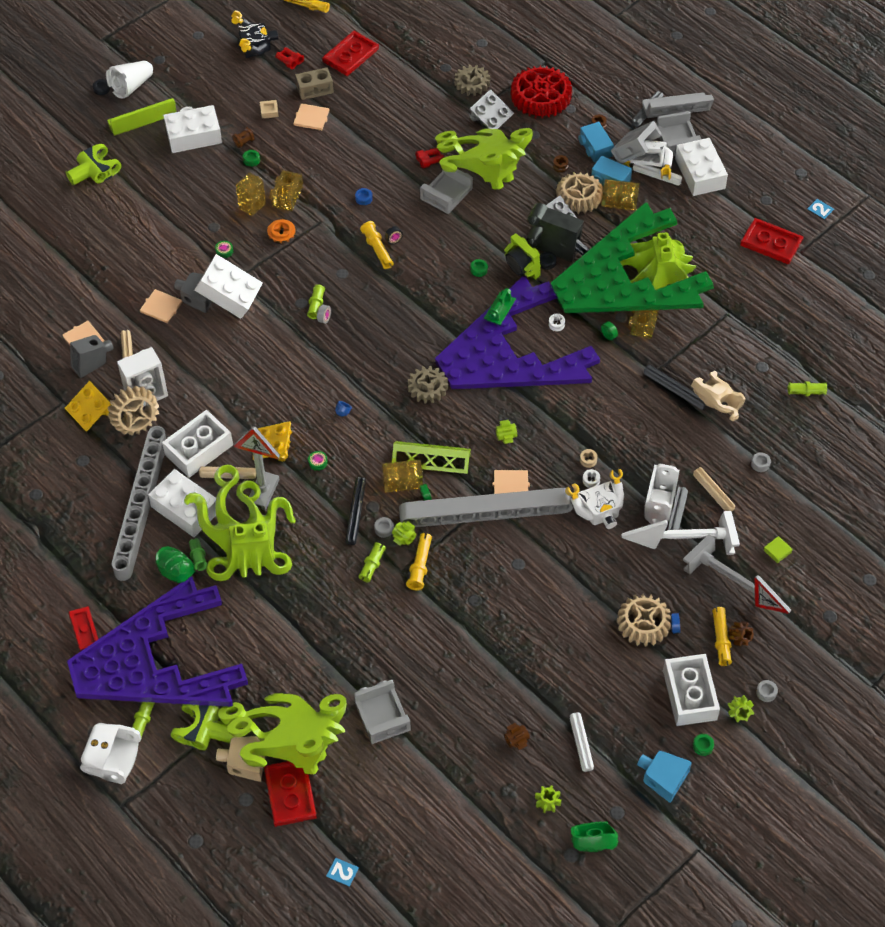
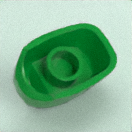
(174, 564)
(594, 837)

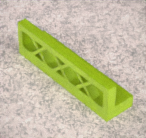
(435, 450)

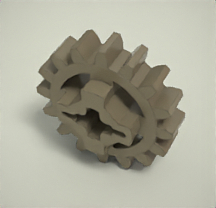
(472, 80)
(427, 384)

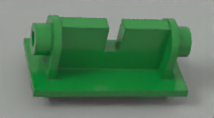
(500, 307)

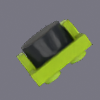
(522, 257)

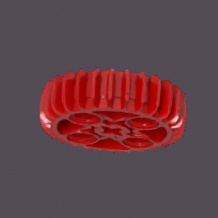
(541, 91)

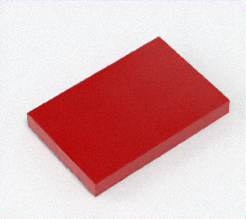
(350, 53)
(771, 241)
(289, 793)

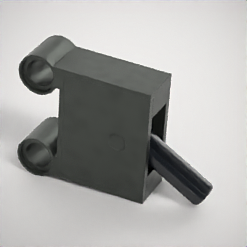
(559, 233)

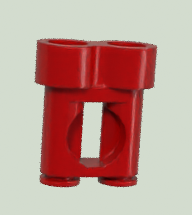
(292, 61)
(424, 159)

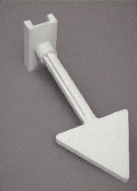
(651, 534)

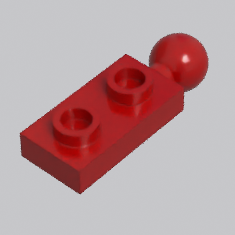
(83, 627)

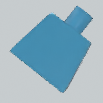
(664, 773)

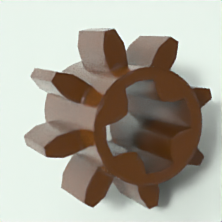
(741, 633)
(517, 736)

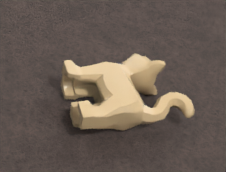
(716, 392)

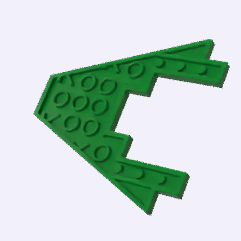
(601, 284)

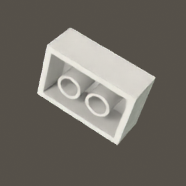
(192, 129)
(701, 166)
(228, 286)
(143, 370)
(197, 443)
(169, 501)
(691, 689)

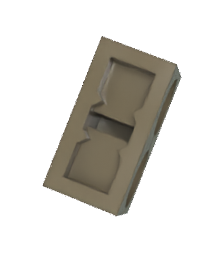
(314, 83)

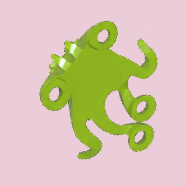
(493, 157)
(660, 260)
(245, 543)
(298, 737)

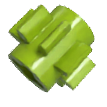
(506, 431)
(404, 533)
(738, 703)
(549, 794)

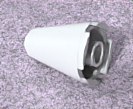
(128, 77)

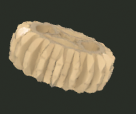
(580, 192)
(131, 403)
(644, 627)

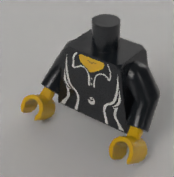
(253, 36)

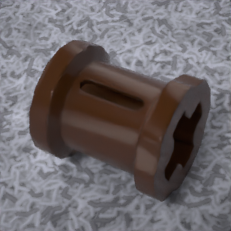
(239, 140)

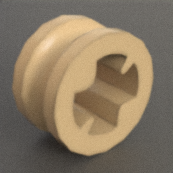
(587, 453)

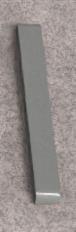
(150, 459)
(485, 507)

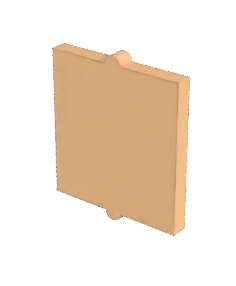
(311, 116)
(161, 306)
(80, 332)
(510, 481)

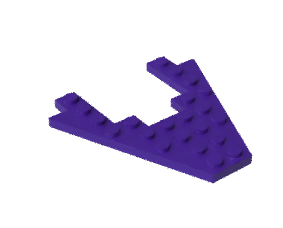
(485, 359)
(123, 665)

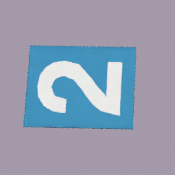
(820, 208)
(342, 872)

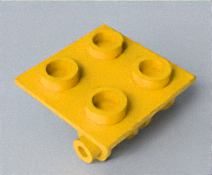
(88, 406)
(279, 437)

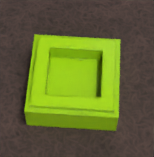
(778, 549)

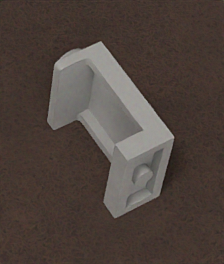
(676, 129)
(633, 143)
(447, 190)
(381, 711)

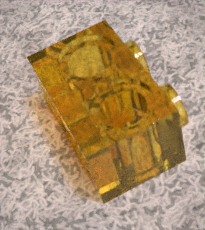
(286, 190)
(251, 194)
(620, 194)
(643, 323)
(402, 475)

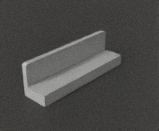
(675, 104)

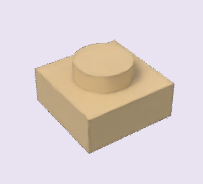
(269, 109)

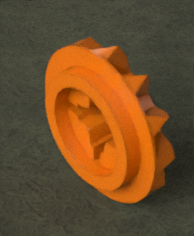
(275, 227)

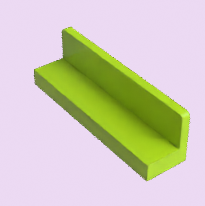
(141, 117)

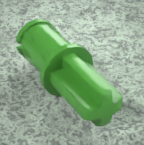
(197, 554)

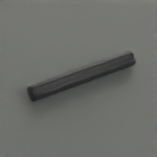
(674, 386)
(355, 512)

